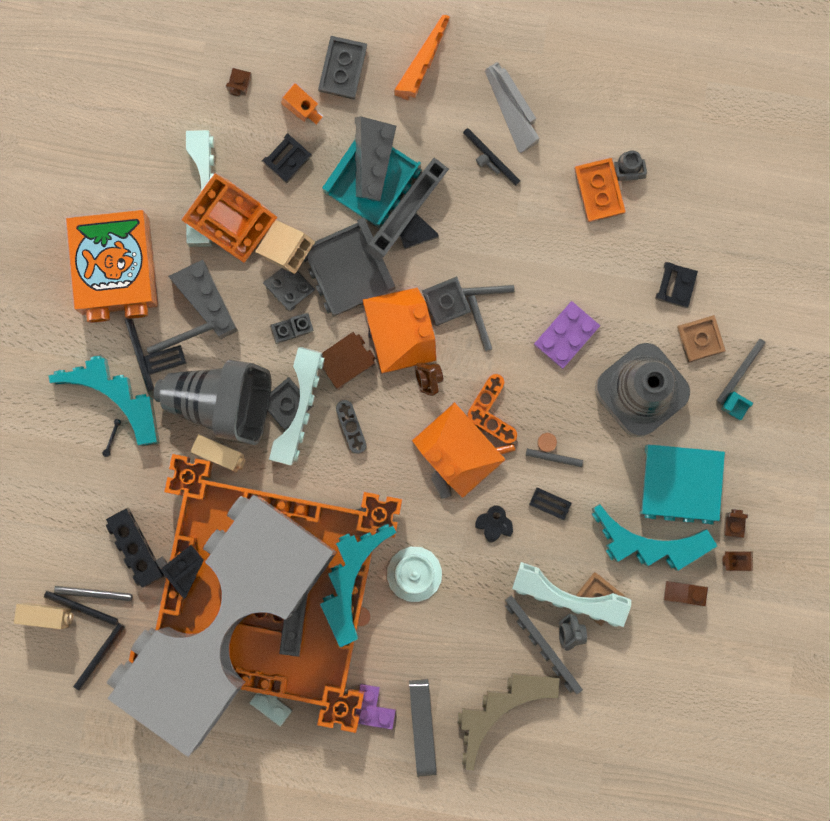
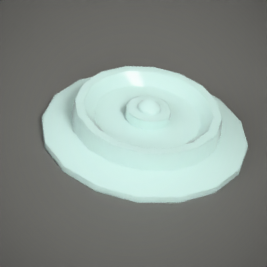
(414, 574)

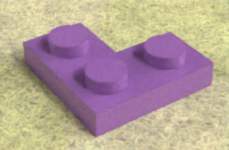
(370, 713)

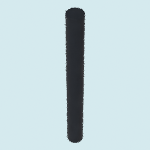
(492, 157)
(139, 354)
(81, 608)
(99, 656)

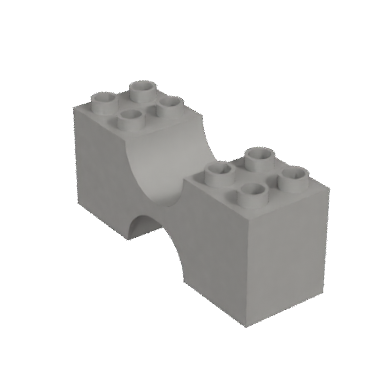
(188, 680)

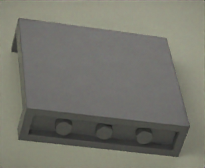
(346, 270)

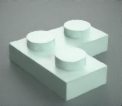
(271, 707)

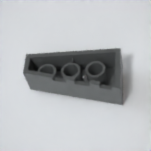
(372, 156)
(203, 294)

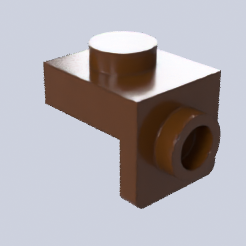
(738, 560)

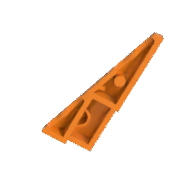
(415, 73)

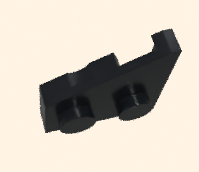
(417, 232)

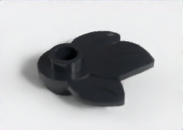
(493, 526)

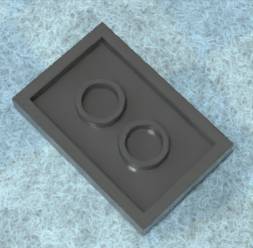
(342, 67)

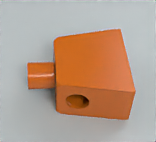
(295, 99)

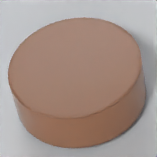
(547, 442)
(364, 617)

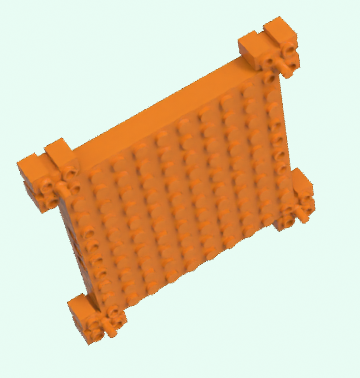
(254, 647)

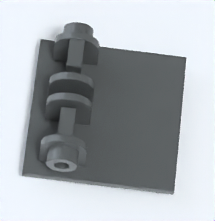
(288, 288)

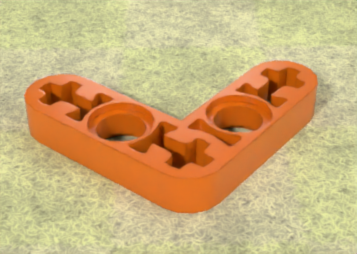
(484, 408)

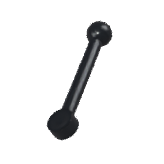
(106, 453)

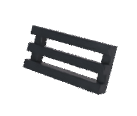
(181, 355)
(565, 510)

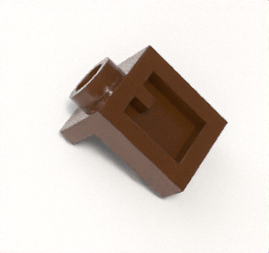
(238, 82)
(735, 523)

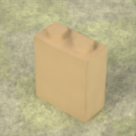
(285, 246)
(218, 453)
(43, 616)

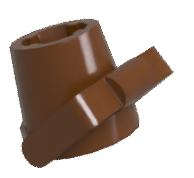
(427, 377)

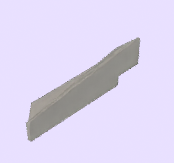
(513, 107)

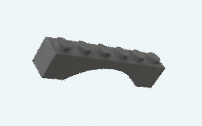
(406, 209)

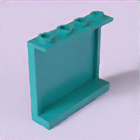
(399, 174)
(683, 483)

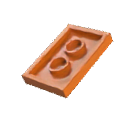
(600, 190)

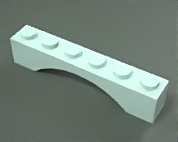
(199, 148)
(306, 367)
(608, 608)

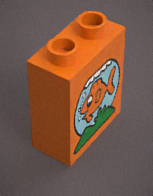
(112, 265)

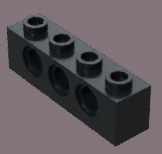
(114, 526)

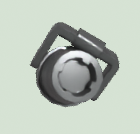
(629, 166)
(571, 634)

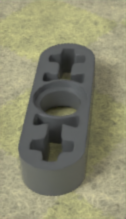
(341, 415)

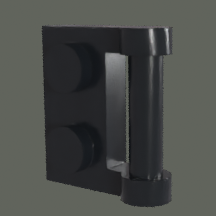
(291, 162)
(682, 286)

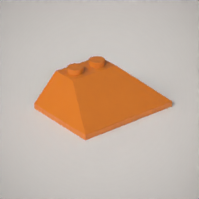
(229, 217)
(400, 329)
(458, 450)

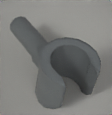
(484, 160)

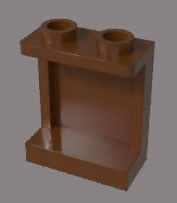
(346, 360)

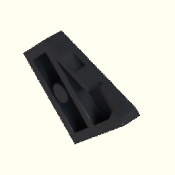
(183, 569)

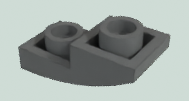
(291, 328)

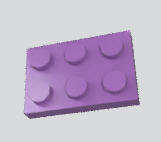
(567, 334)

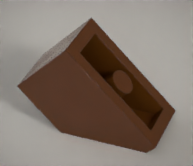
(685, 593)

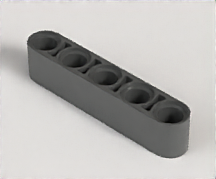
(422, 727)

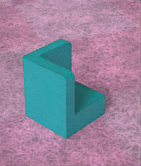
(736, 405)

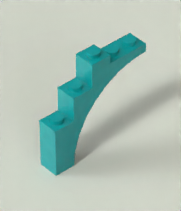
(97, 376)
(624, 543)
(338, 608)

